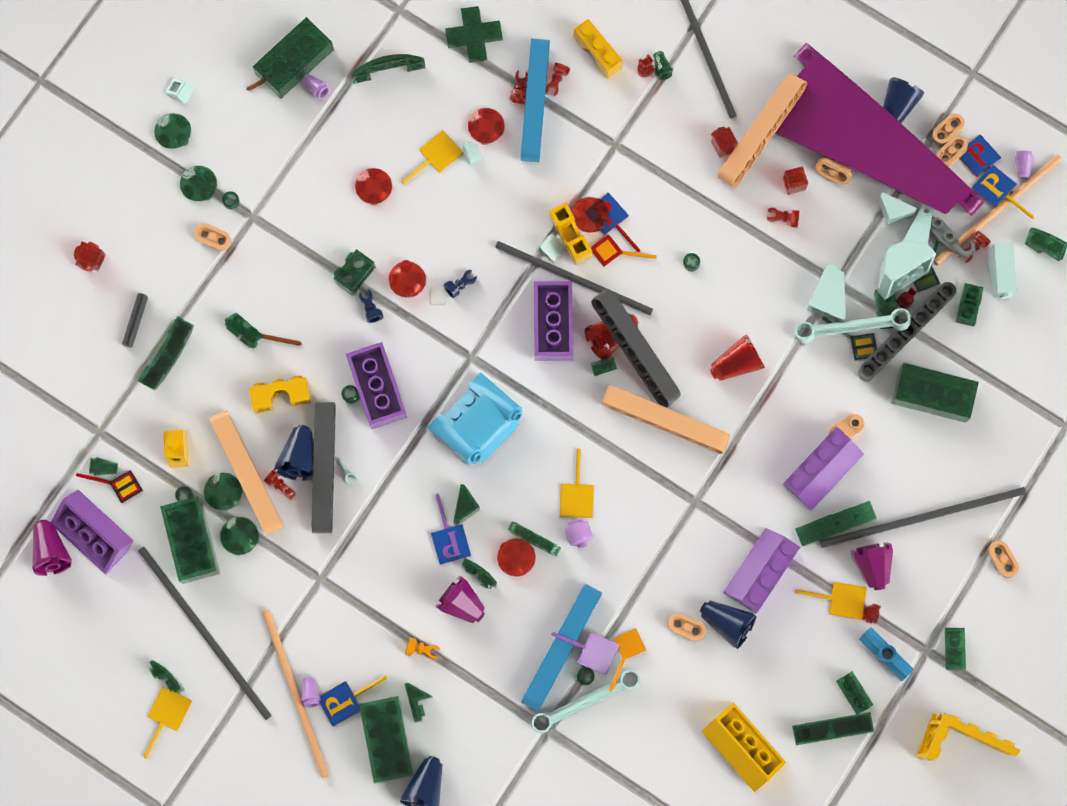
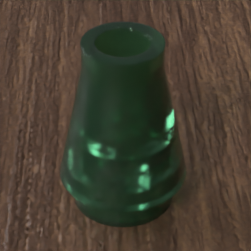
(662, 67)
(102, 467)

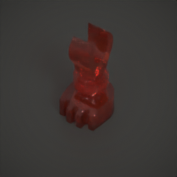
(645, 67)
(560, 70)
(517, 94)
(792, 217)
(979, 240)
(272, 478)
(871, 613)

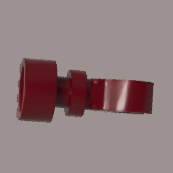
(906, 299)

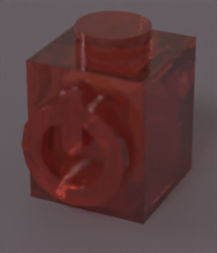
(724, 141)
(89, 256)

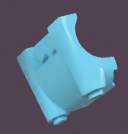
(478, 421)

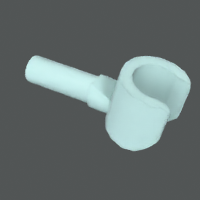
(346, 471)

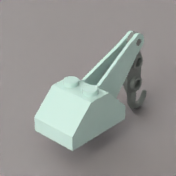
(913, 255)

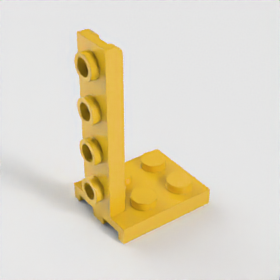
(937, 731)

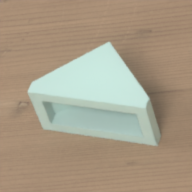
(894, 209)

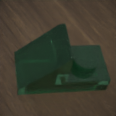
(414, 696)

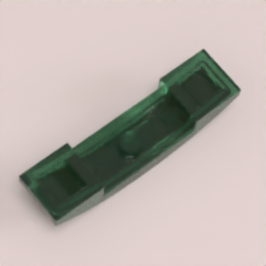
(387, 62)
(167, 354)
(833, 728)

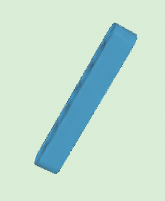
(535, 100)
(561, 649)

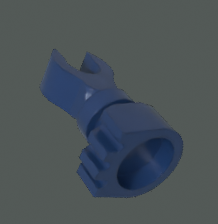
(453, 289)
(373, 314)

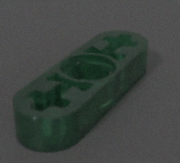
(534, 539)

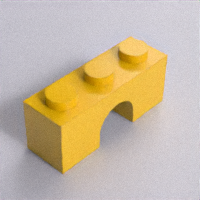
(605, 56)
(567, 230)
(263, 395)

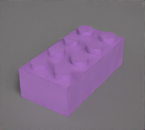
(553, 321)
(376, 385)

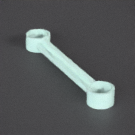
(853, 325)
(585, 701)

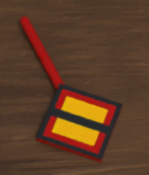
(124, 486)

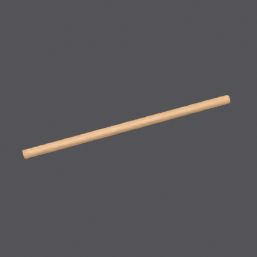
(995, 211)
(295, 694)

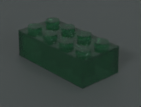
(293, 57)
(935, 392)
(190, 540)
(386, 739)

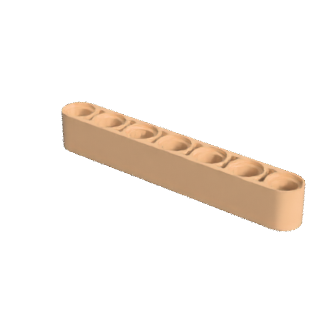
(762, 130)
(665, 419)
(246, 472)

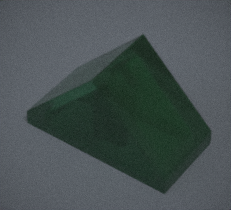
(465, 506)

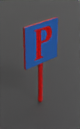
(980, 156)
(616, 216)

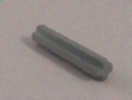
(134, 320)

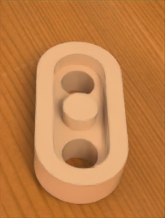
(947, 130)
(950, 152)
(833, 170)
(213, 237)
(847, 427)
(1004, 558)
(686, 627)

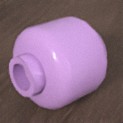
(578, 533)

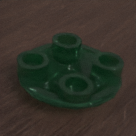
(172, 131)
(198, 183)
(222, 491)
(239, 535)

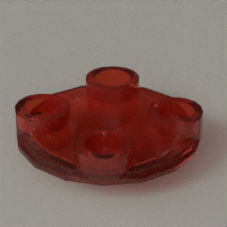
(486, 125)
(373, 186)
(590, 214)
(407, 279)
(516, 557)

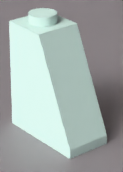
(1002, 269)
(830, 295)

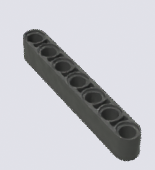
(915, 327)
(635, 348)
(323, 467)

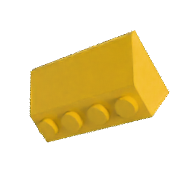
(744, 747)

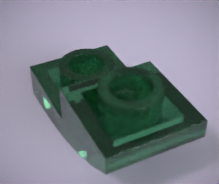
(1044, 242)
(969, 304)
(885, 307)
(484, 577)
(955, 649)
(161, 672)

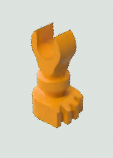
(420, 648)

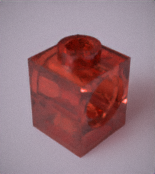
(795, 180)

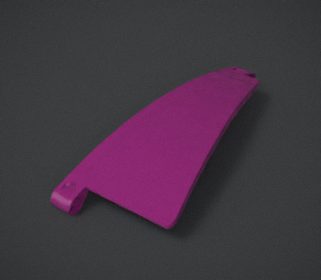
(855, 130)

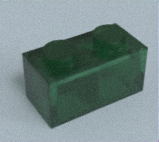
(603, 366)

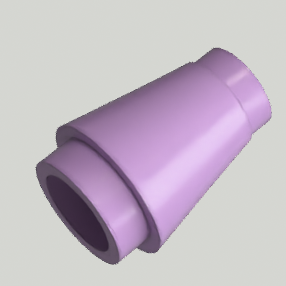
(316, 86)
(1023, 163)
(310, 693)

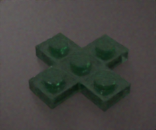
(473, 34)

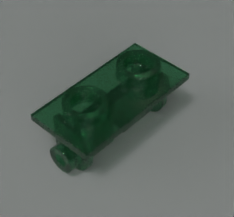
(238, 325)
(854, 692)

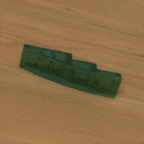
(836, 523)

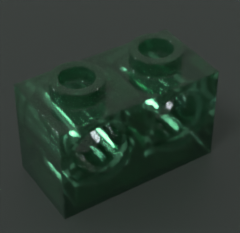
(358, 275)

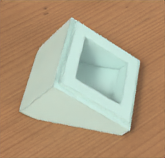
(179, 90)
(472, 152)
(552, 247)

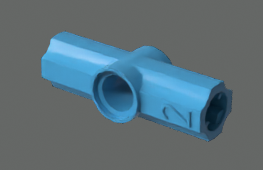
(876, 644)

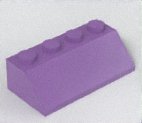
(823, 468)
(91, 531)
(761, 570)

